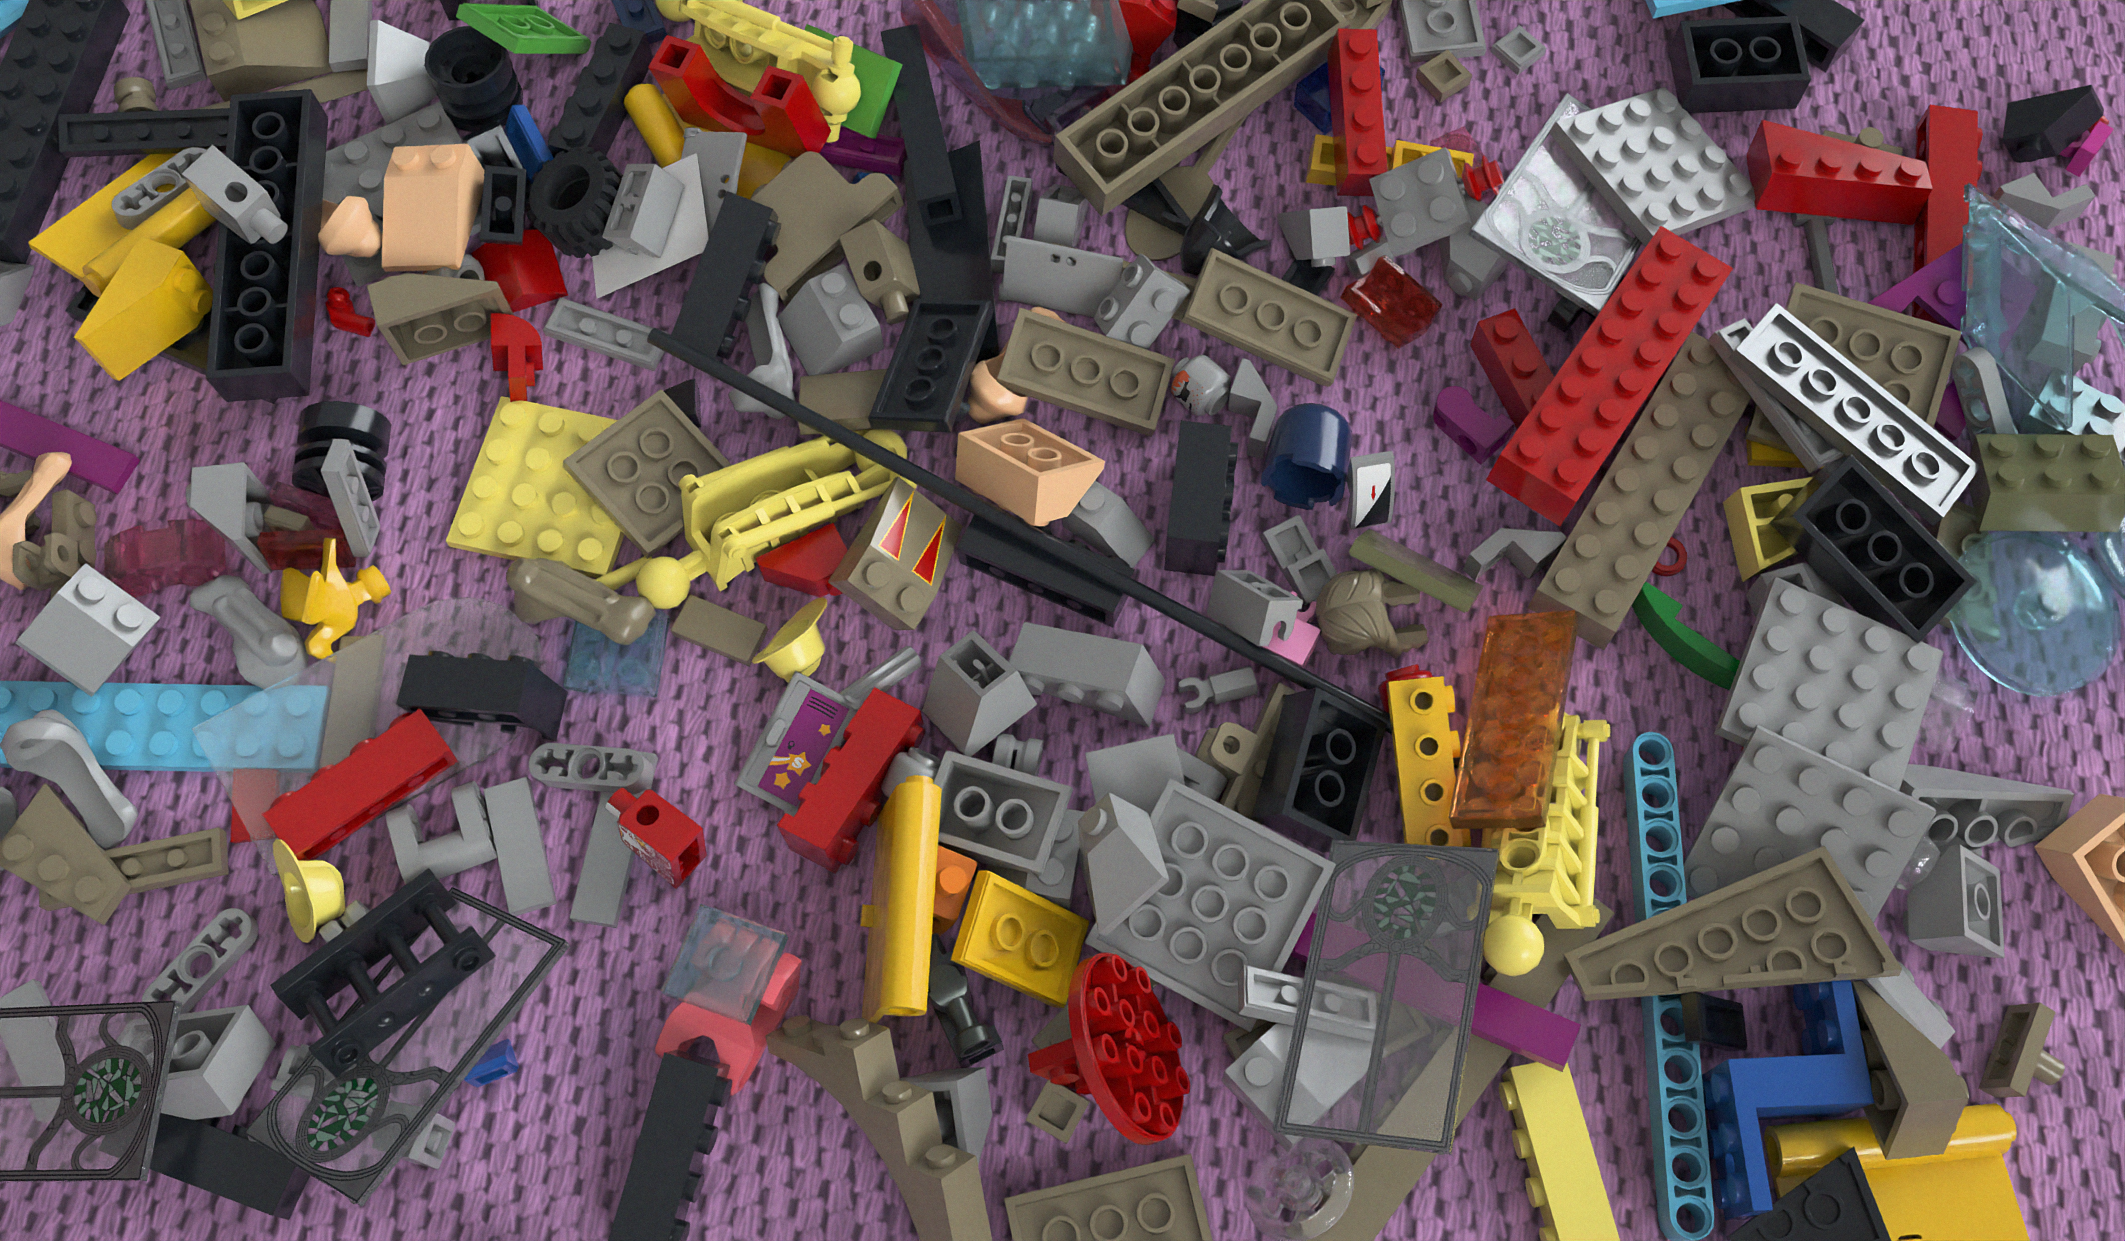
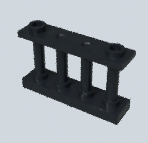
(363, 946)

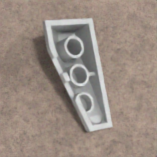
(1984, 808)

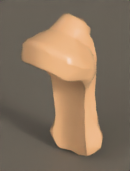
(349, 229)
(988, 398)
(47, 473)

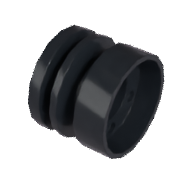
(472, 78)
(330, 420)

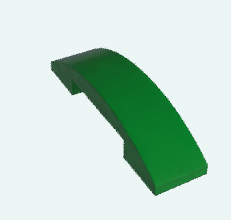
(1686, 646)

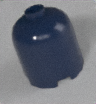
(1308, 456)

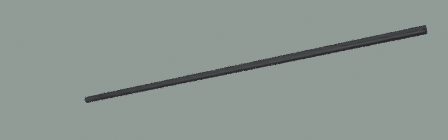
(1011, 524)

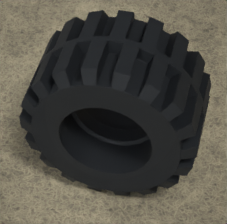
(574, 200)

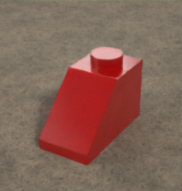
(806, 562)

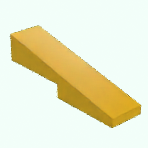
(1322, 164)

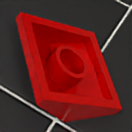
(525, 272)

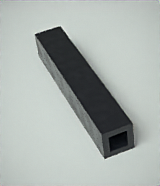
(922, 128)

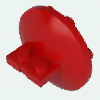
(1119, 1050)

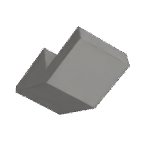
(2035, 203)
(1253, 400)
(1524, 548)

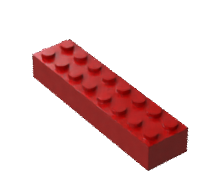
(1608, 376)

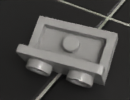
(1140, 304)

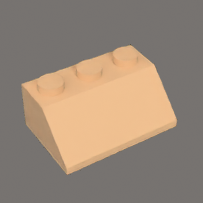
(1025, 469)

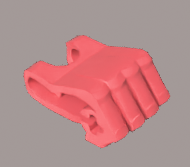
(735, 1041)

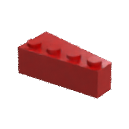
(1833, 177)
(851, 782)

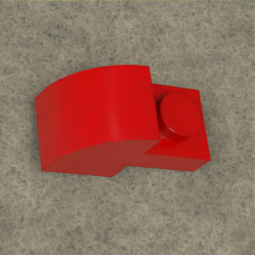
(516, 349)

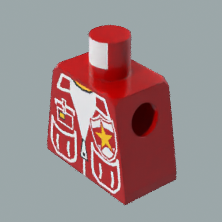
(659, 834)

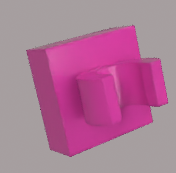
(2086, 148)

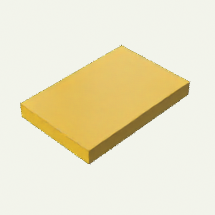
(1020, 939)

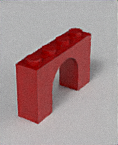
(776, 116)

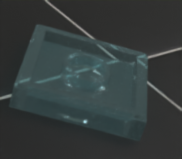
(725, 964)

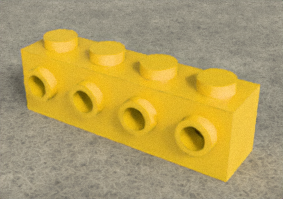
(1425, 760)

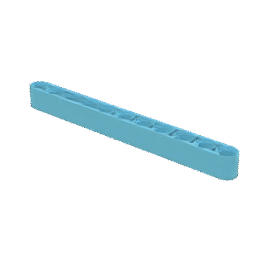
(1659, 1045)

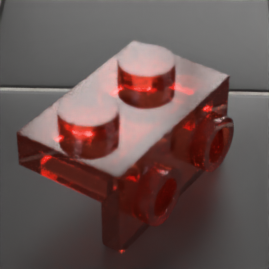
(1392, 302)

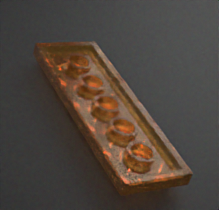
(1515, 722)

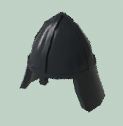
(1218, 229)

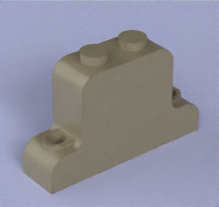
(813, 211)

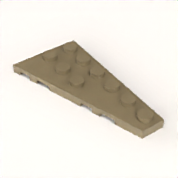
(1759, 932)

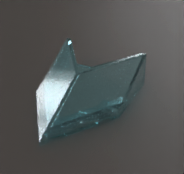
(2024, 307)

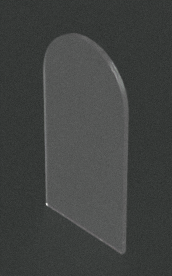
(350, 696)

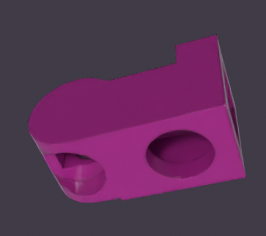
(1469, 424)

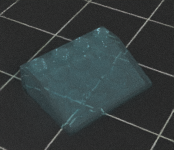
(1045, 42)

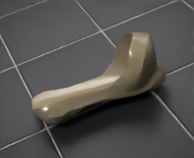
(554, 590)

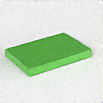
(523, 29)
(877, 82)

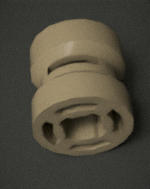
(135, 95)

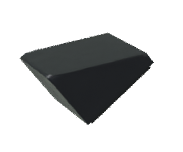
(687, 398)

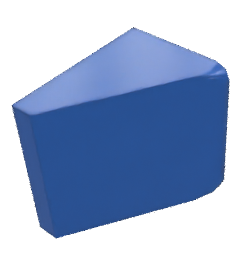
(494, 1064)

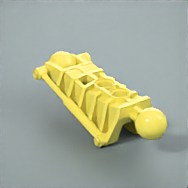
(747, 40)
(761, 506)
(1548, 866)

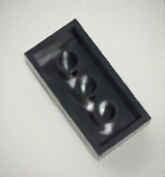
(1872, 549)

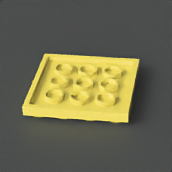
(526, 501)

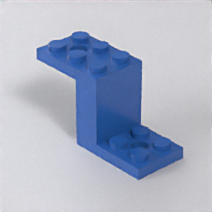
(1822, 1084)

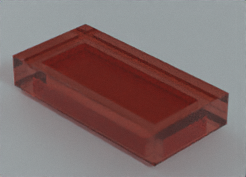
(303, 549)

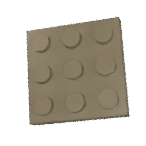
(637, 470)

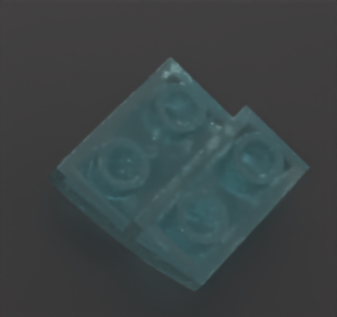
(616, 669)

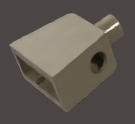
(882, 268)

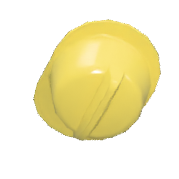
(796, 644)
(311, 891)

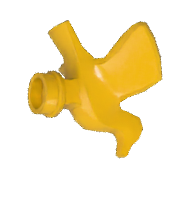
(328, 599)

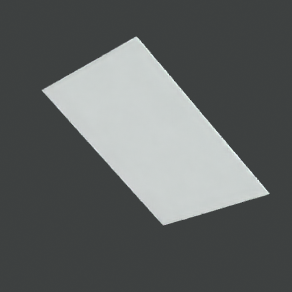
(685, 238)

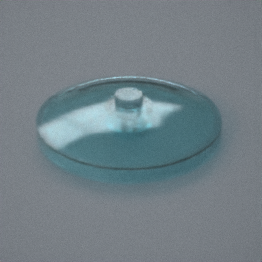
(2037, 613)

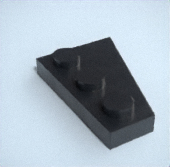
(1824, 1207)

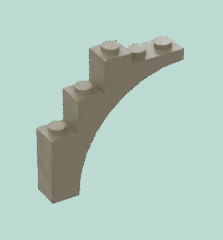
(899, 1119)

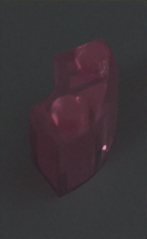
(159, 558)

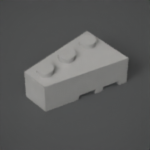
(1089, 671)

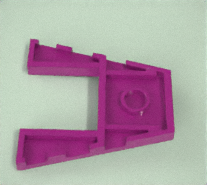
(1939, 294)

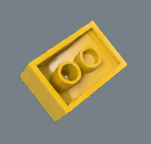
(145, 308)

